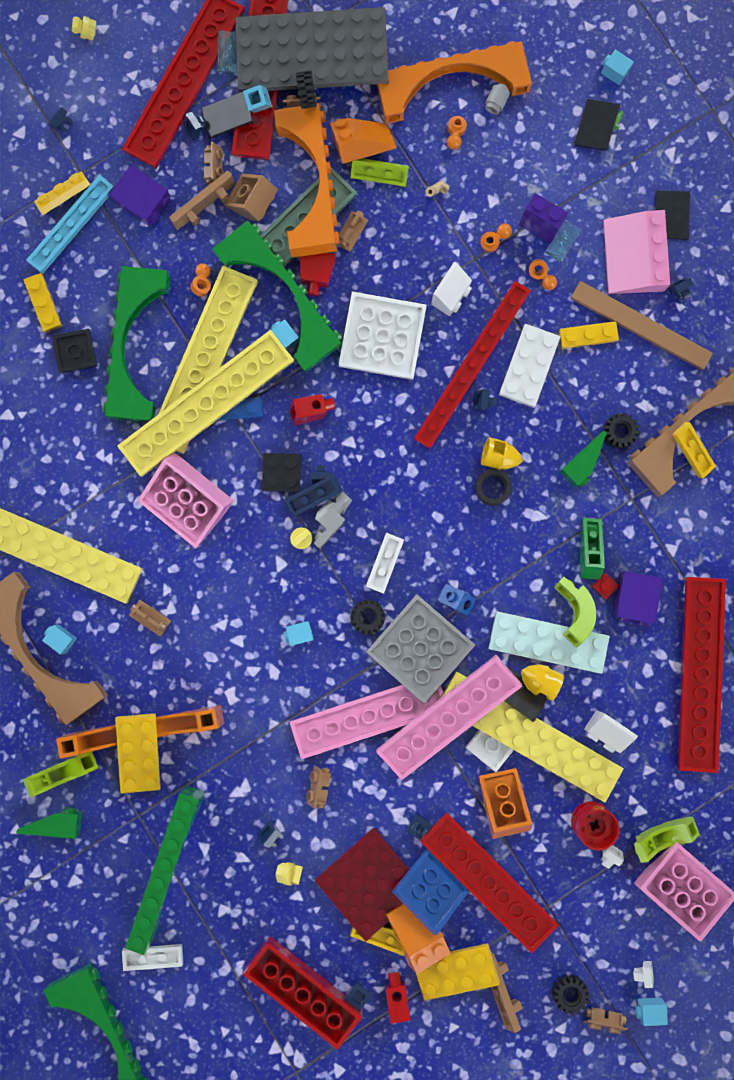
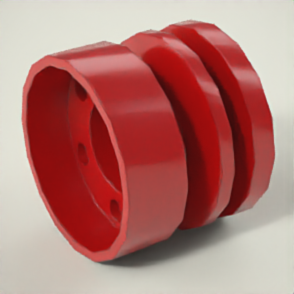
(598, 835)

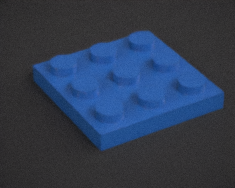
(430, 892)

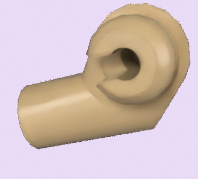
(440, 186)

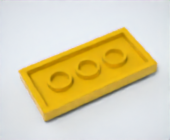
(138, 753)
(459, 973)

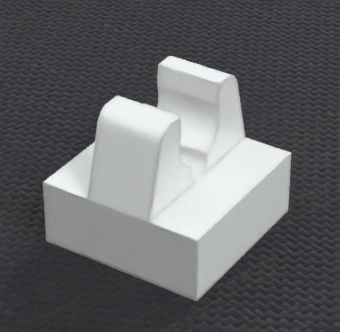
(611, 856)
(645, 974)

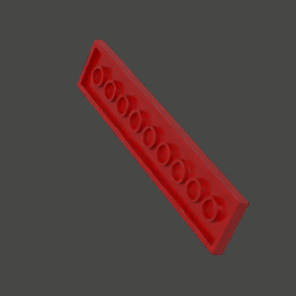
(181, 82)
(256, 138)
(701, 674)

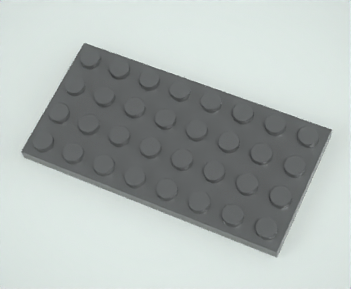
(334, 44)

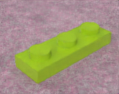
(379, 172)

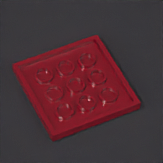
(363, 883)

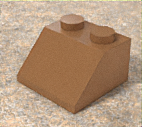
(251, 196)

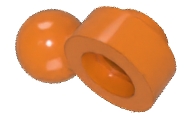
(454, 140)
(504, 231)
(202, 272)
(548, 281)

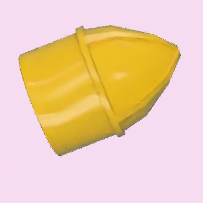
(500, 454)
(543, 680)

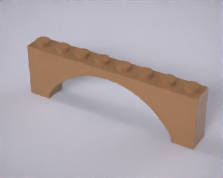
(655, 461)
(66, 697)

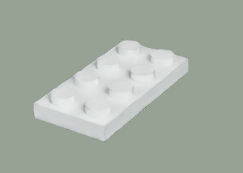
(529, 365)

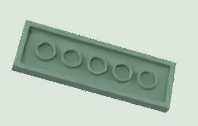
(295, 214)

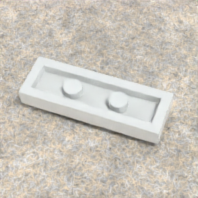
(385, 563)
(155, 957)

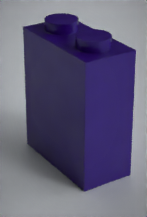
(140, 196)
(543, 218)
(637, 598)

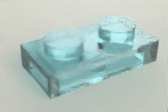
(227, 52)
(563, 241)

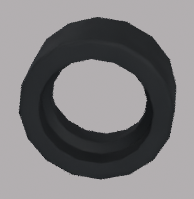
(497, 473)

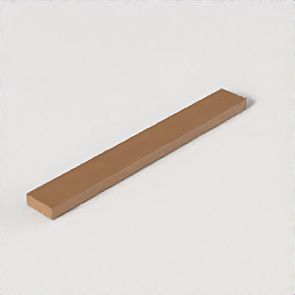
(641, 325)

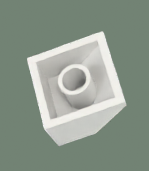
(451, 290)
(610, 732)

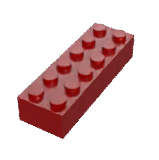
(302, 992)

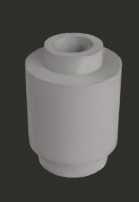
(497, 98)

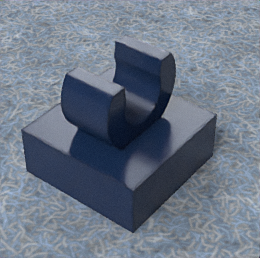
(58, 118)
(193, 124)
(681, 288)
(483, 400)
(320, 474)
(418, 826)
(269, 834)
(358, 996)

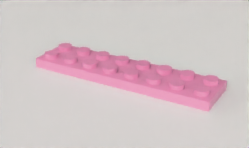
(449, 717)
(358, 720)

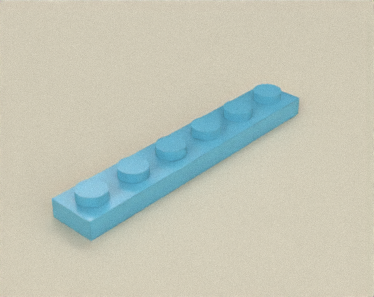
(70, 224)

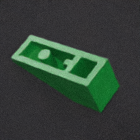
(582, 465)
(592, 549)
(60, 824)

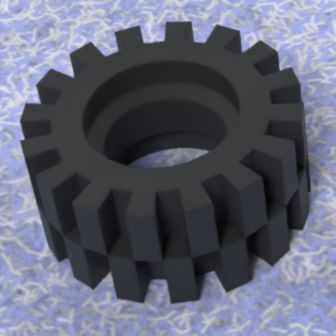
(306, 89)
(632, 428)
(379, 617)
(579, 1002)

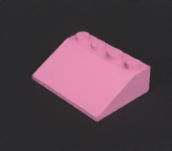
(637, 253)
(185, 499)
(686, 890)

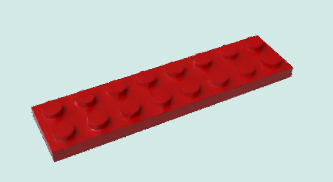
(489, 882)

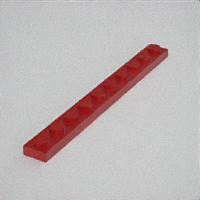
(472, 364)

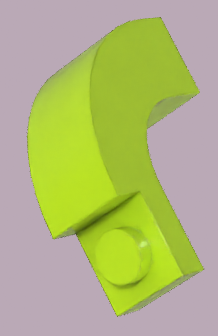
(583, 608)
(60, 773)
(664, 836)

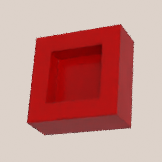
(605, 586)

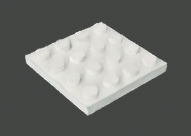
(382, 335)

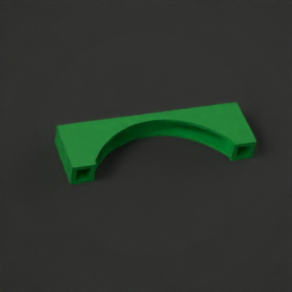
(248, 248)
(136, 291)
(150, 910)
(85, 994)

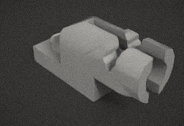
(330, 518)

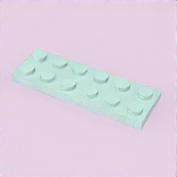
(546, 643)

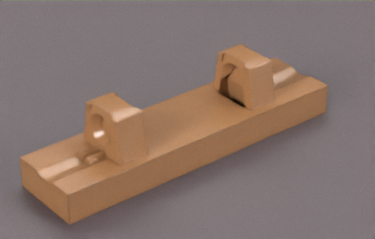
(203, 199)
(506, 1006)

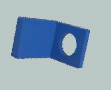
(456, 598)

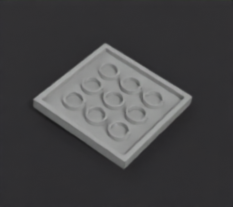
(420, 648)

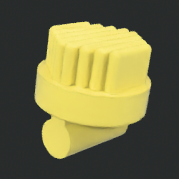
(85, 27)
(301, 538)
(288, 873)

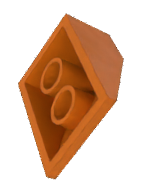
(360, 138)
(505, 803)
(416, 941)

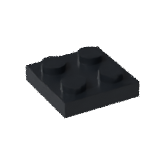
(74, 351)
(281, 472)

